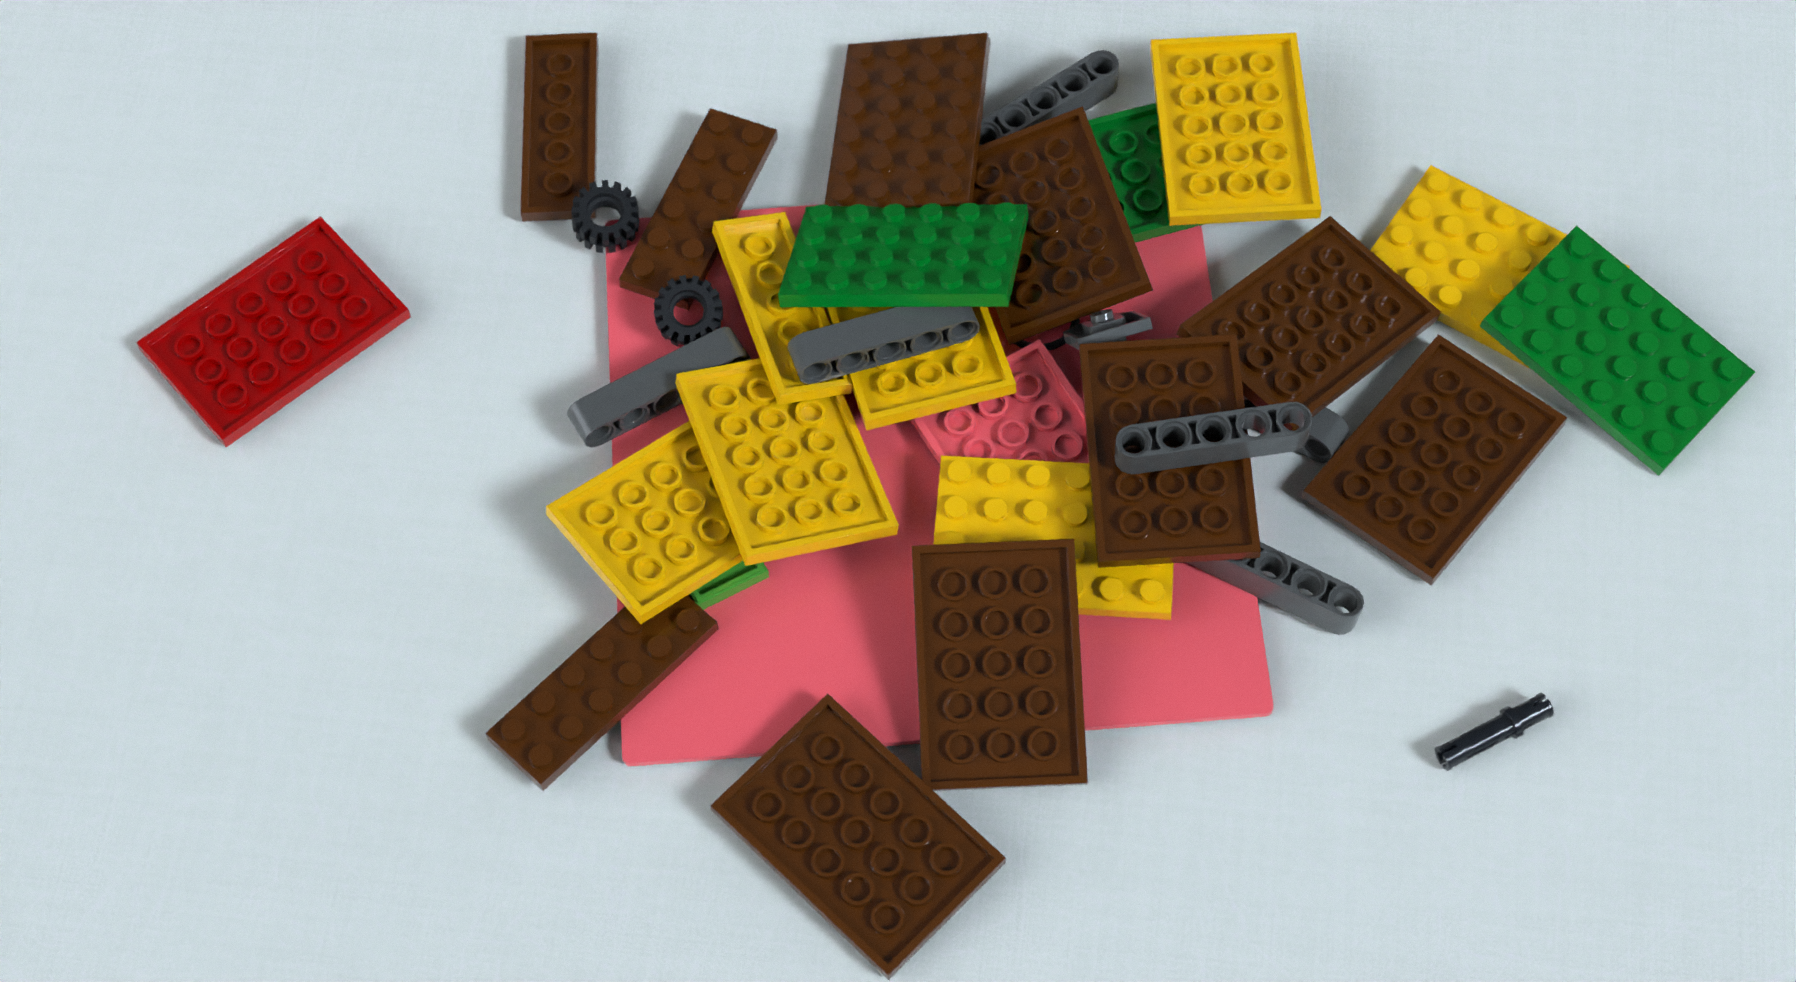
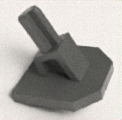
(1107, 327)

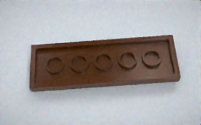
(558, 123)
(705, 189)
(597, 688)

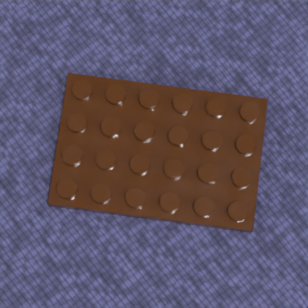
(909, 122)
(1076, 236)
(1315, 319)
(1434, 459)
(1175, 512)
(999, 665)
(858, 835)

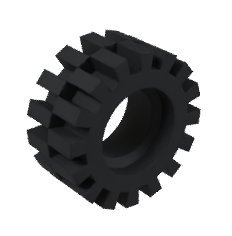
(605, 235)
(679, 290)

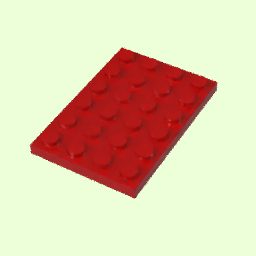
(273, 331)

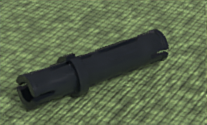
(1509, 723)

